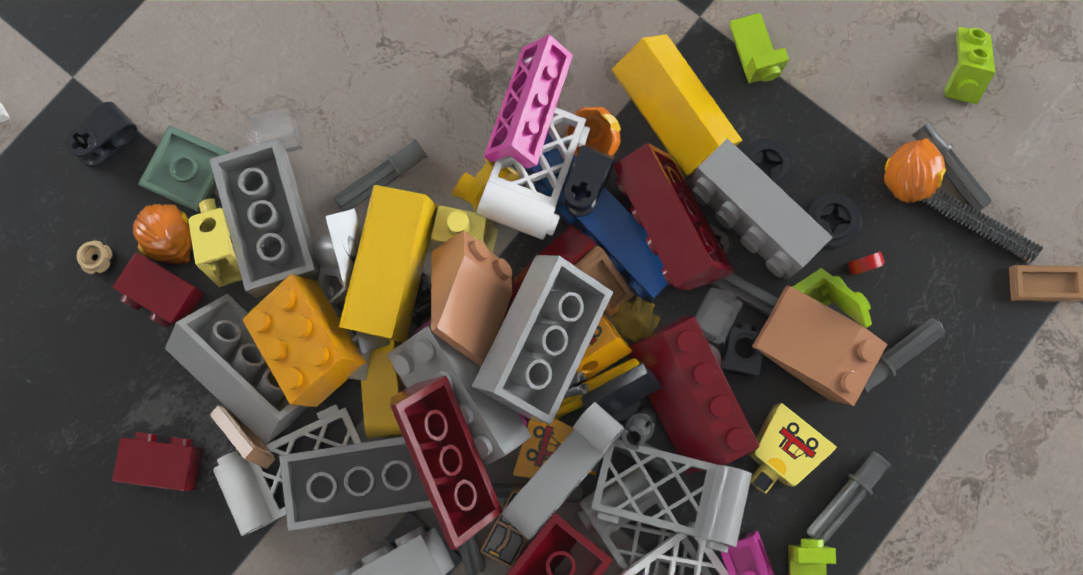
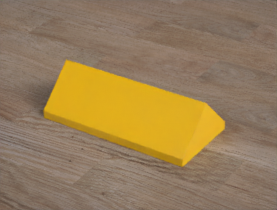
(674, 102)
(389, 263)

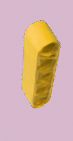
(380, 385)

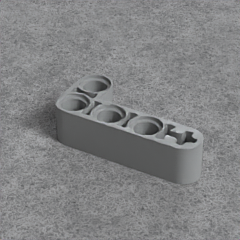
(563, 471)

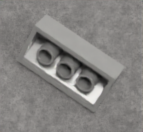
(228, 363)

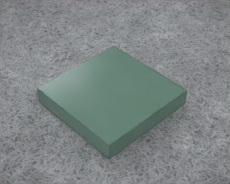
(182, 169)

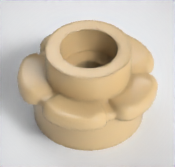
(86, 253)

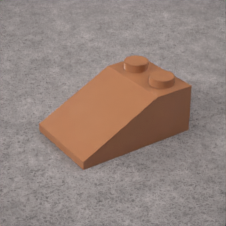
(468, 295)
(819, 346)

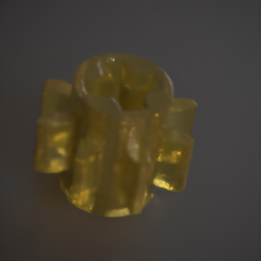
(636, 319)

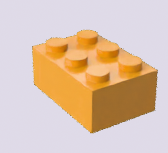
(303, 341)

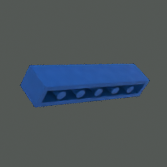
(612, 230)

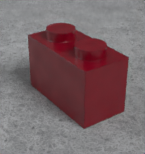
(157, 290)
(158, 463)

